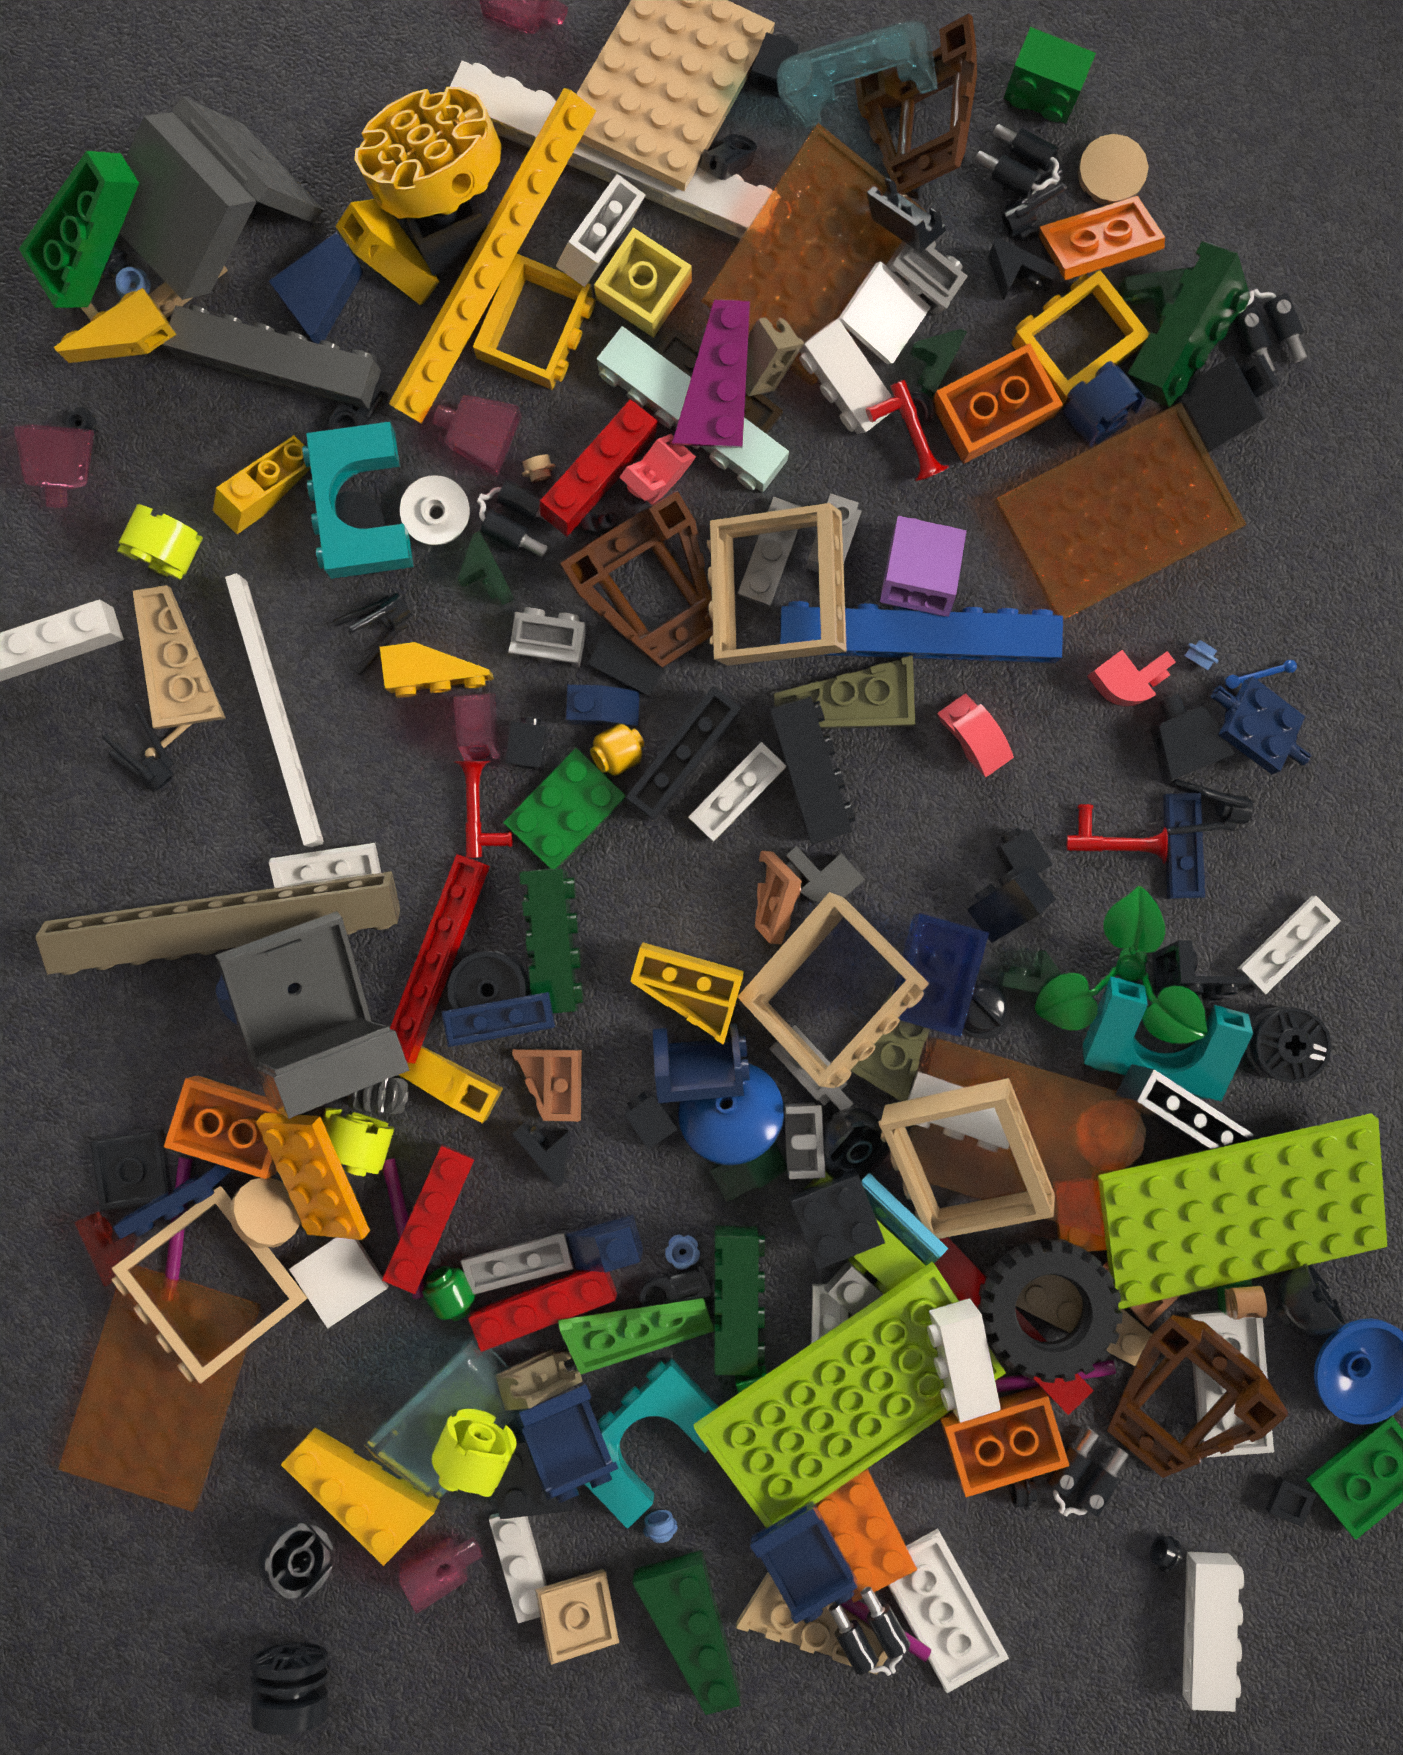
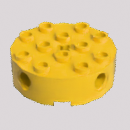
(429, 152)

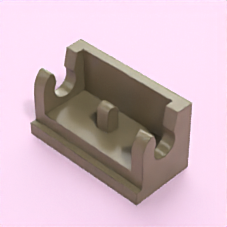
(769, 355)
(536, 1380)

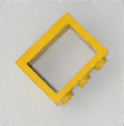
(503, 305)
(1114, 305)

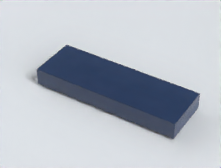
(1184, 851)
(498, 1019)

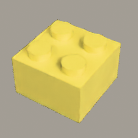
(643, 282)

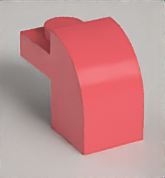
(657, 470)
(1124, 684)
(978, 734)

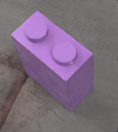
(923, 566)

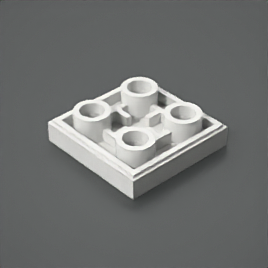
(884, 313)
(338, 1279)

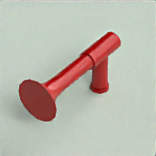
(903, 401)
(474, 837)
(1086, 842)

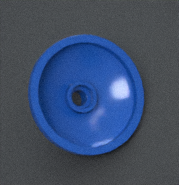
(738, 1132)
(1373, 1385)

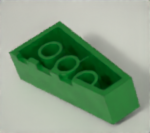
(80, 228)

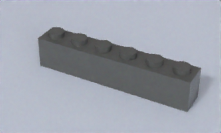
(273, 356)

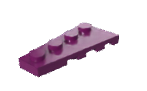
(716, 391)

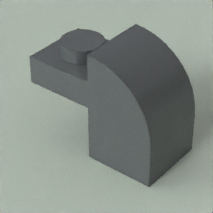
(837, 877)

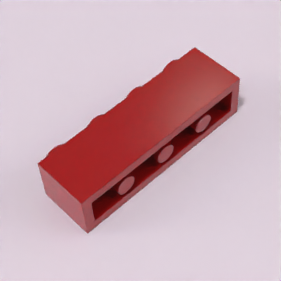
(598, 468)
(428, 1219)
(541, 1307)

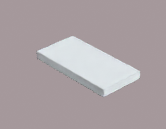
(1248, 1338)
(946, 1614)

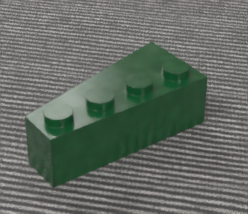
(1192, 325)
(551, 938)
(737, 1300)
(688, 1619)

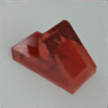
(105, 1253)

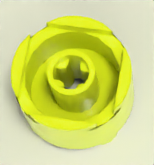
(160, 542)
(358, 1140)
(473, 1452)

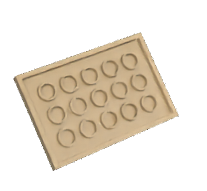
(670, 82)

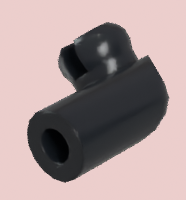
(597, 524)

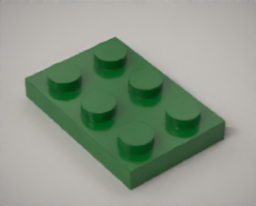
(565, 809)
(1364, 1478)

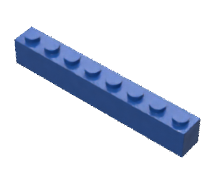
(931, 636)

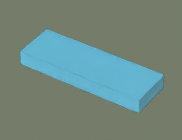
(902, 1222)

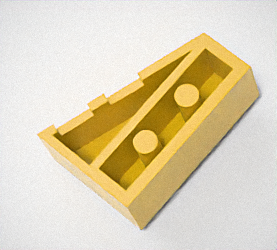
(690, 986)

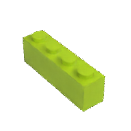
(888, 1262)

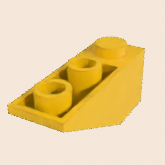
(386, 248)
(125, 330)
(260, 485)
(418, 667)
(453, 1084)

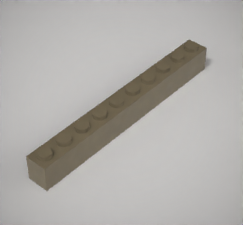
(212, 923)

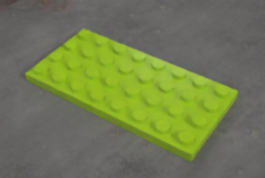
(1244, 1210)
(835, 1403)

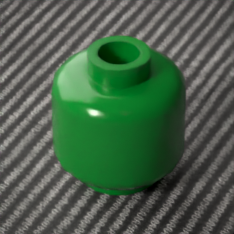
(448, 1293)

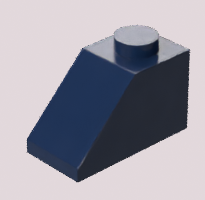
(602, 706)

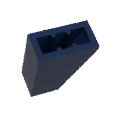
(319, 285)
(606, 1245)

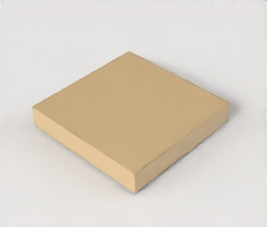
(577, 1616)

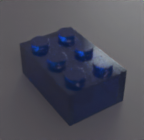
(950, 962)

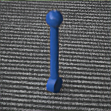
(1233, 681)

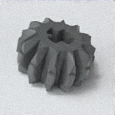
(382, 1097)

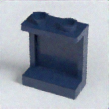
(699, 1067)
(566, 1444)
(805, 1563)

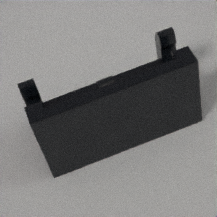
(904, 218)

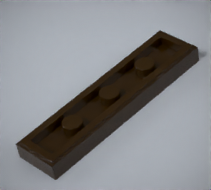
(684, 353)

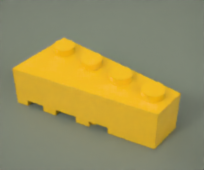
(359, 1494)

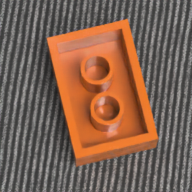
(996, 403)
(221, 1126)
(1005, 1444)

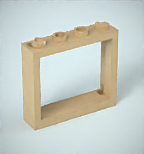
(831, 582)
(790, 958)
(979, 1215)
(168, 1336)

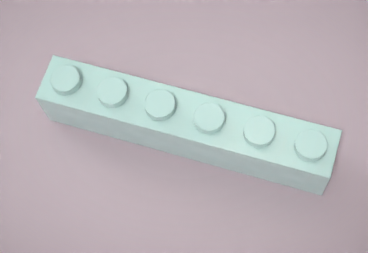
(663, 388)

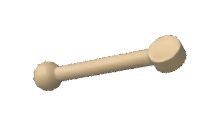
(152, 752)

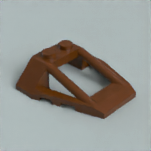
(955, 66)
(624, 542)
(1244, 1386)

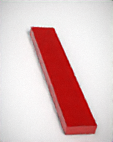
(437, 954)
(965, 1283)

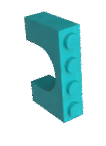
(334, 459)
(1200, 1069)
(668, 1395)

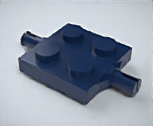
(1261, 725)

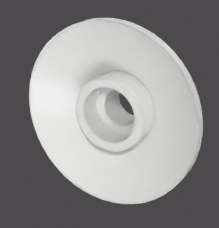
(427, 495)

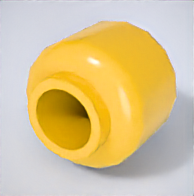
(617, 749)

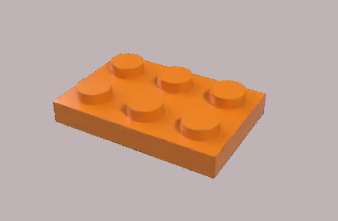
(1101, 237)
(866, 1534)

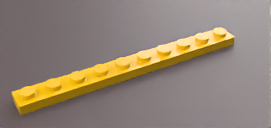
(493, 255)

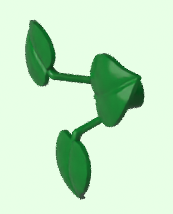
(1139, 929)

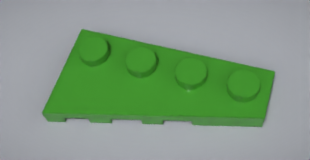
(624, 1334)

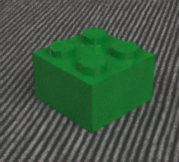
(1048, 75)

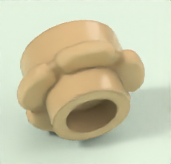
(538, 468)

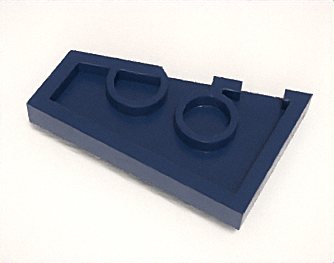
(169, 1204)

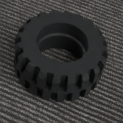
(1084, 1343)

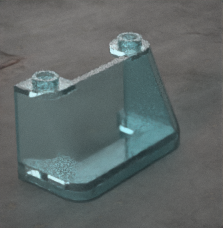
(809, 77)
(412, 1432)

